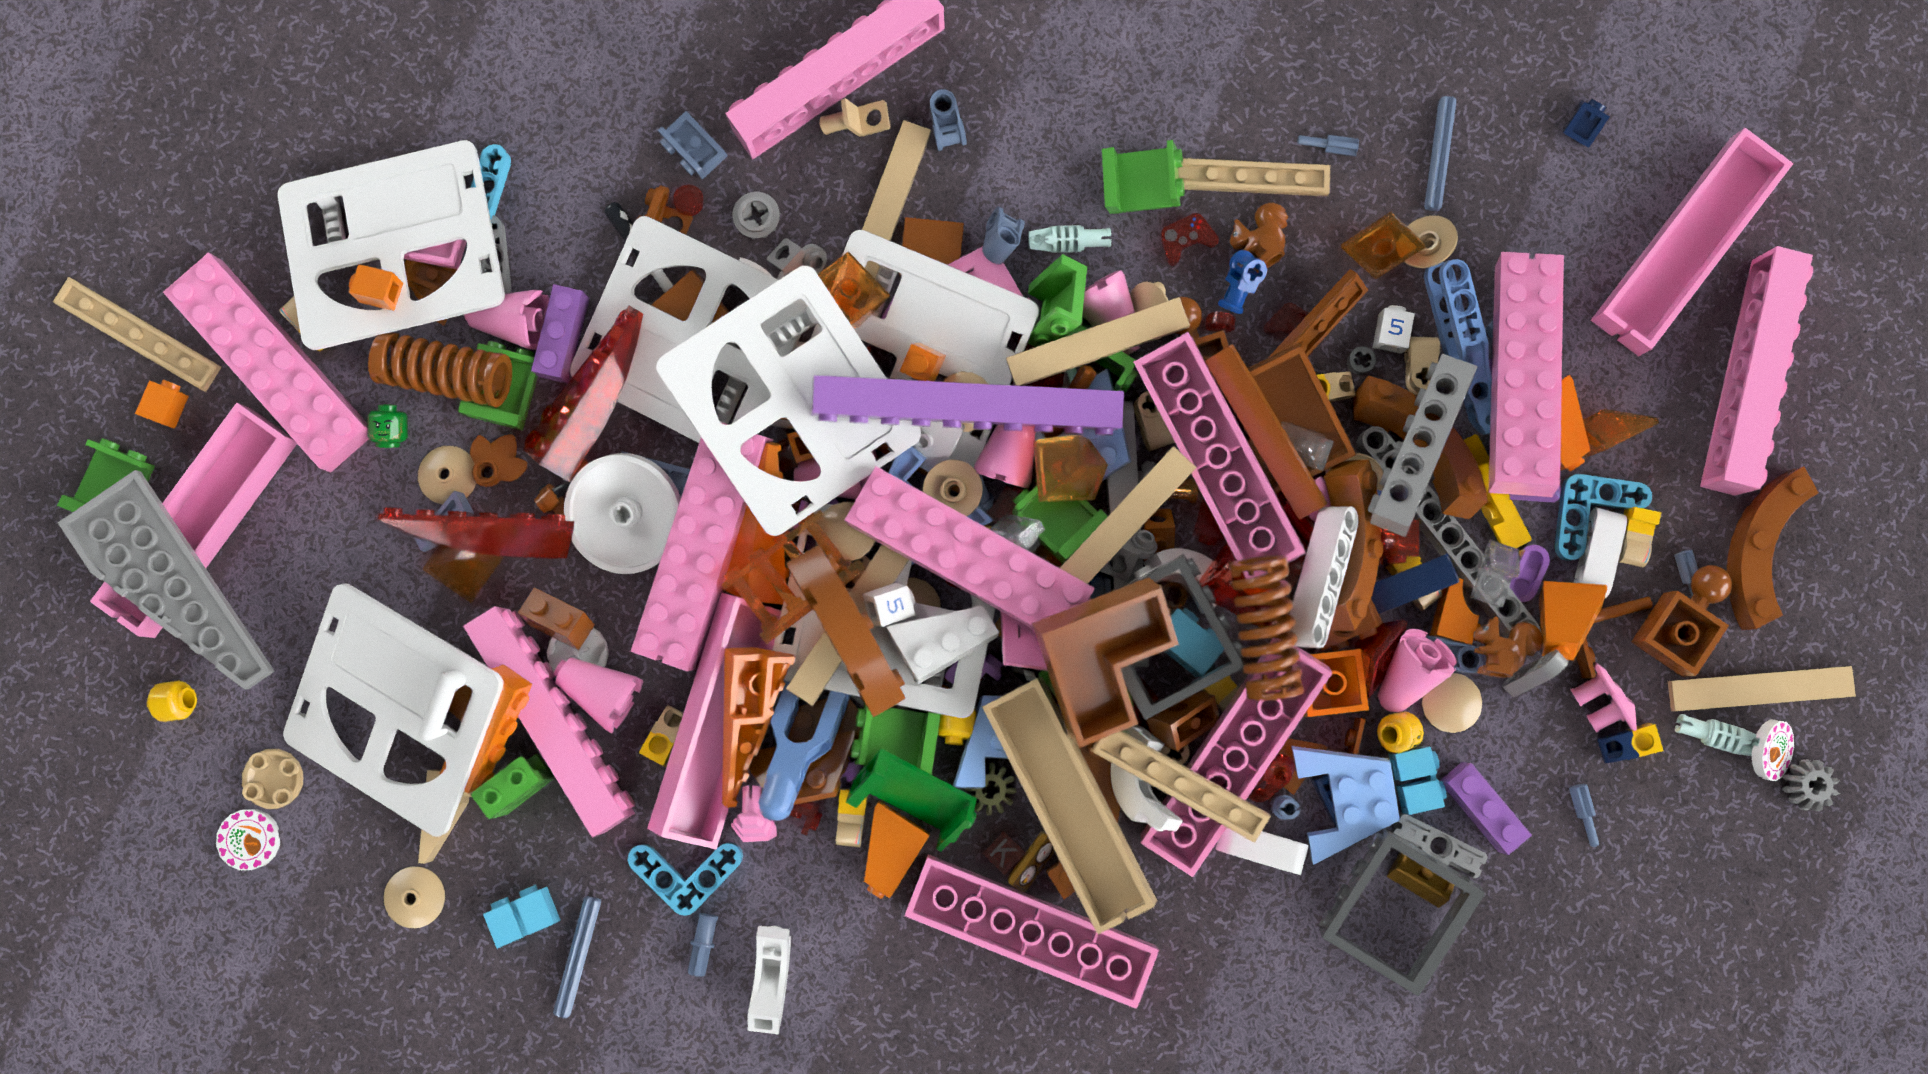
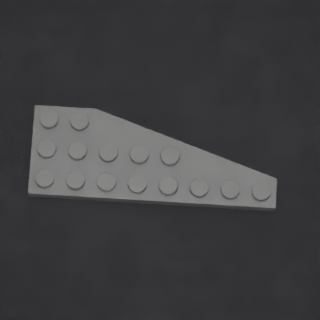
(144, 556)

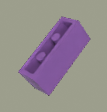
(560, 333)
(1485, 808)

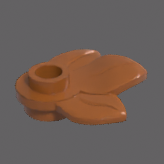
(500, 457)

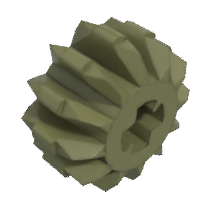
(997, 796)

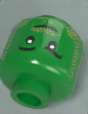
(387, 426)

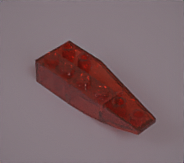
(586, 402)
(487, 534)

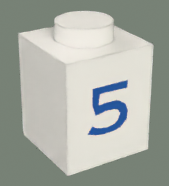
(1393, 329)
(889, 604)

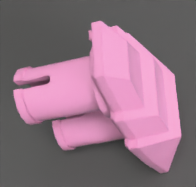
(1620, 707)
(751, 824)

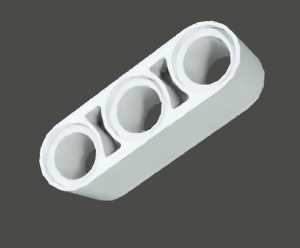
(1602, 548)
(1267, 850)

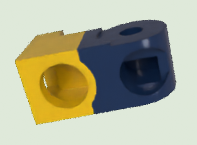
(1630, 743)

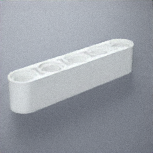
(1323, 574)

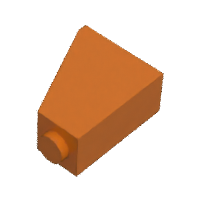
(1573, 433)
(1568, 615)
(891, 850)

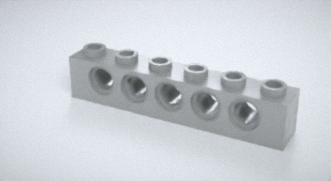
(1457, 378)

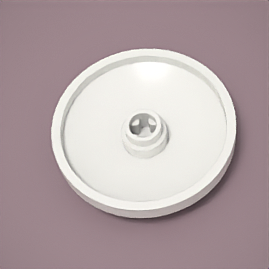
(621, 512)

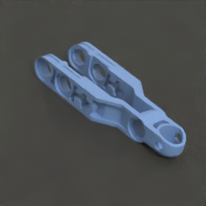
(1464, 346)
(793, 759)

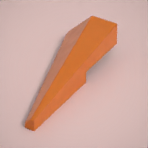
(753, 536)
(750, 691)

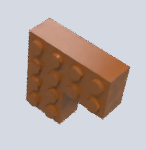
(1299, 399)
(1091, 644)

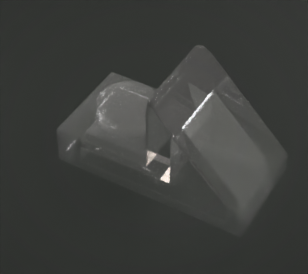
(1309, 444)
(1020, 530)
(1495, 573)

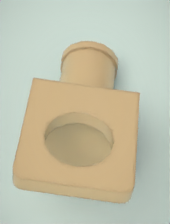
(855, 119)

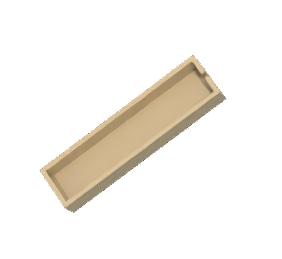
(1070, 805)

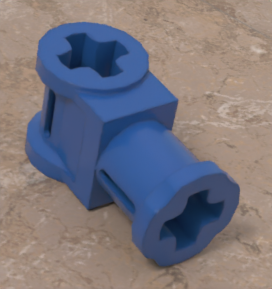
(1242, 280)

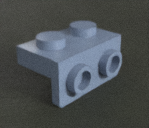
(693, 145)

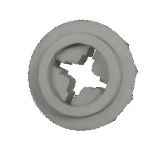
(743, 210)

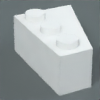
(941, 640)

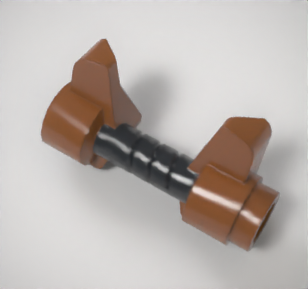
(553, 497)

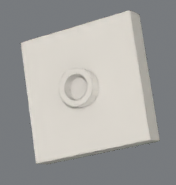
(937, 443)

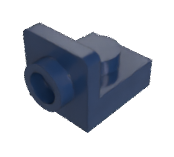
(1587, 122)

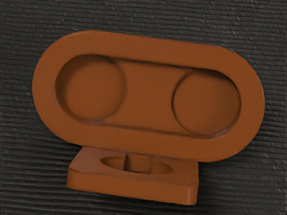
(657, 201)

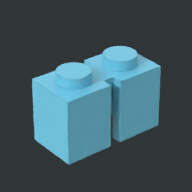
(1423, 794)
(521, 917)

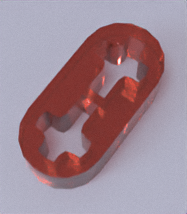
(1274, 782)

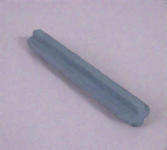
(1440, 153)
(577, 957)

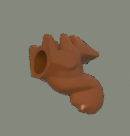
(1268, 239)
(1508, 654)

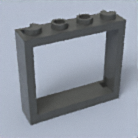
(1217, 621)
(1441, 939)

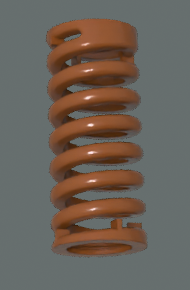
(490, 365)
(1289, 683)

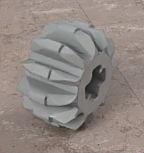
(1799, 785)

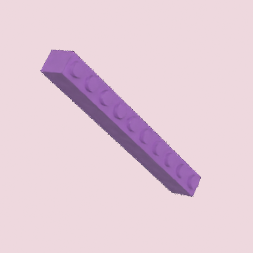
(966, 403)

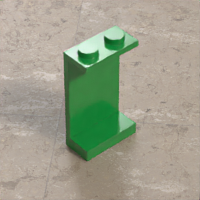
(916, 794)

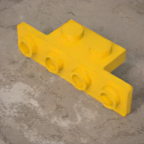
(1499, 509)

